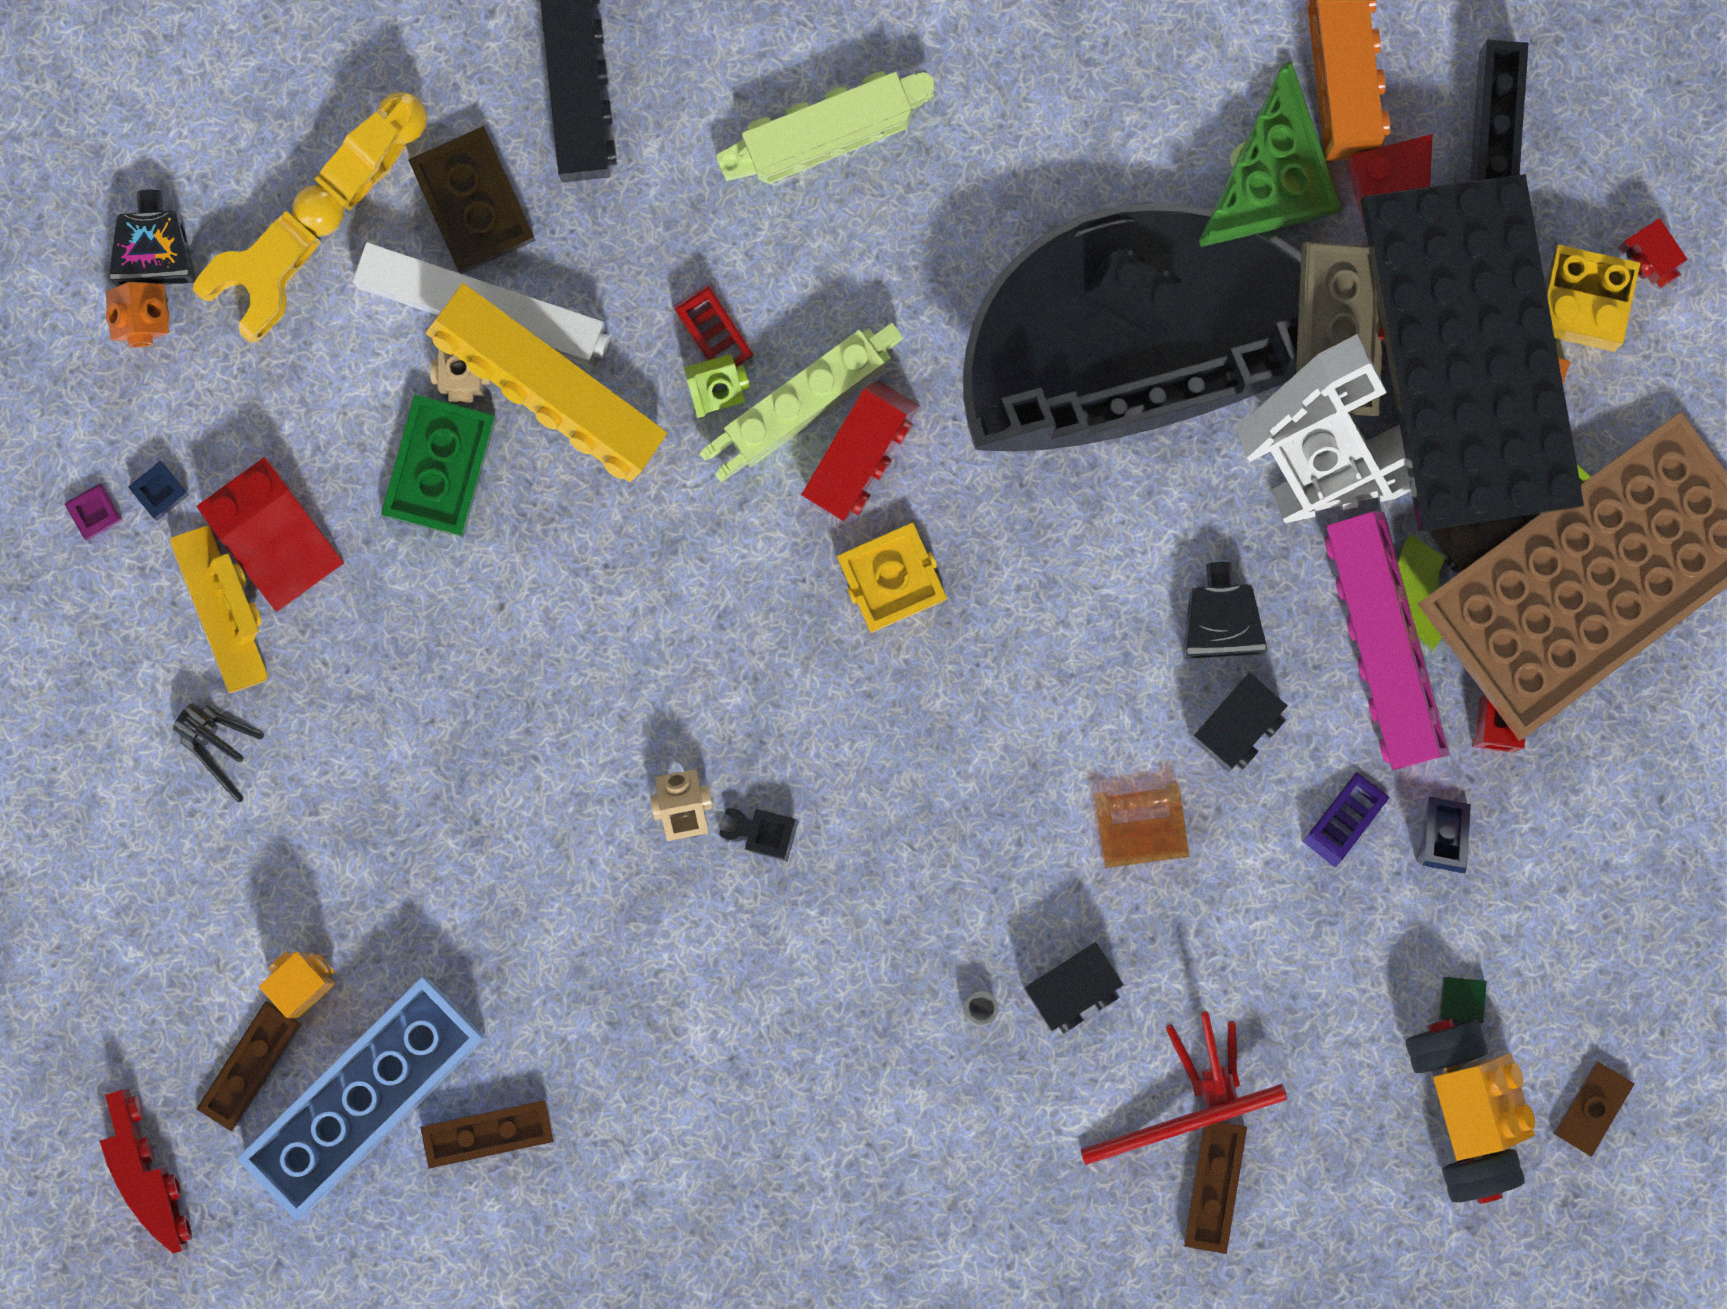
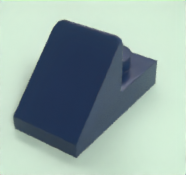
(1445, 835)

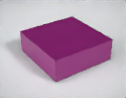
(93, 511)

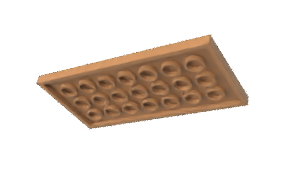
(1593, 581)

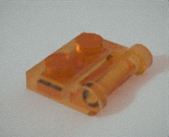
(1144, 839)

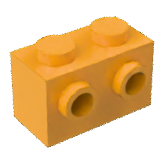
(298, 982)

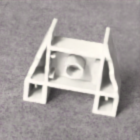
(1319, 441)

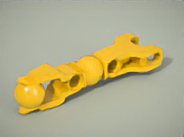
(316, 212)

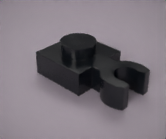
(765, 834)

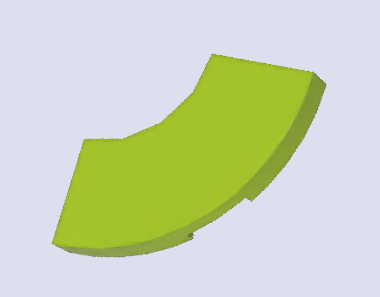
(1420, 575)

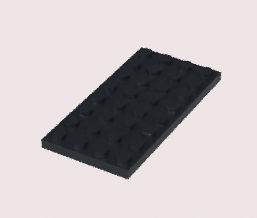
(1472, 352)

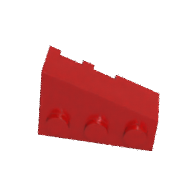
(1391, 168)
(861, 450)

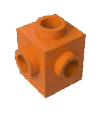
(137, 313)

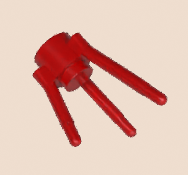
(1217, 1083)

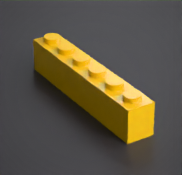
(546, 383)

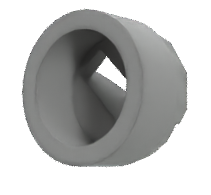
(982, 1001)

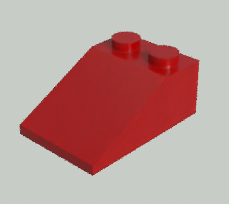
(270, 534)

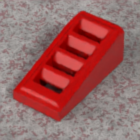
(695, 299)

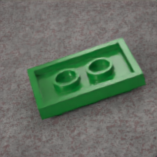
(438, 465)

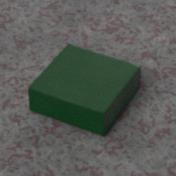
(1462, 999)

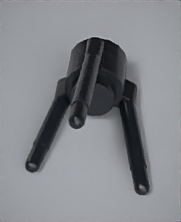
(198, 727)

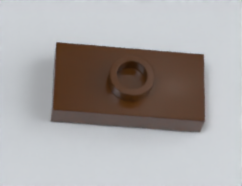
(1593, 1108)

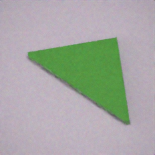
(1279, 171)

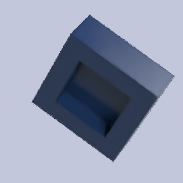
(158, 490)

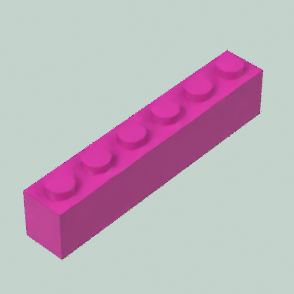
(1387, 640)

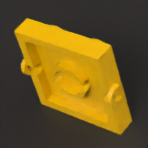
(891, 578)

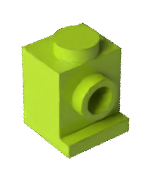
(706, 374)

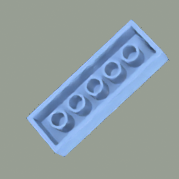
(361, 1098)

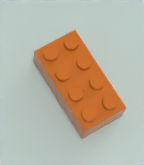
(1347, 77)

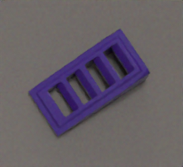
(1325, 847)

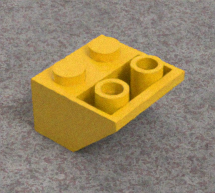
(1590, 297)

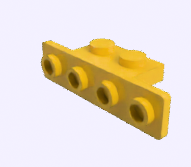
(221, 607)

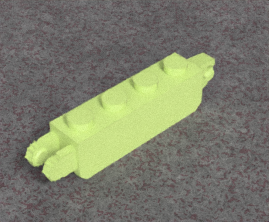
(826, 128)
(804, 399)

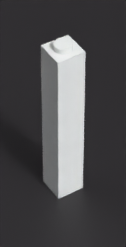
(432, 286)

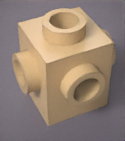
(457, 387)
(681, 804)

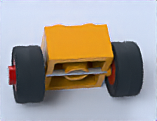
(1480, 1108)

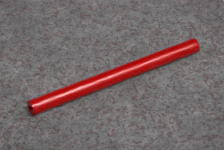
(1184, 1124)

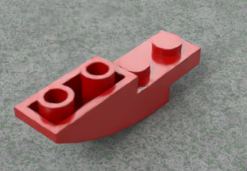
(146, 1191)

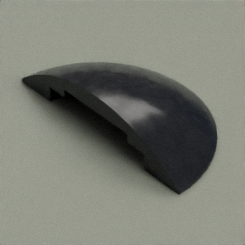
(1070, 372)

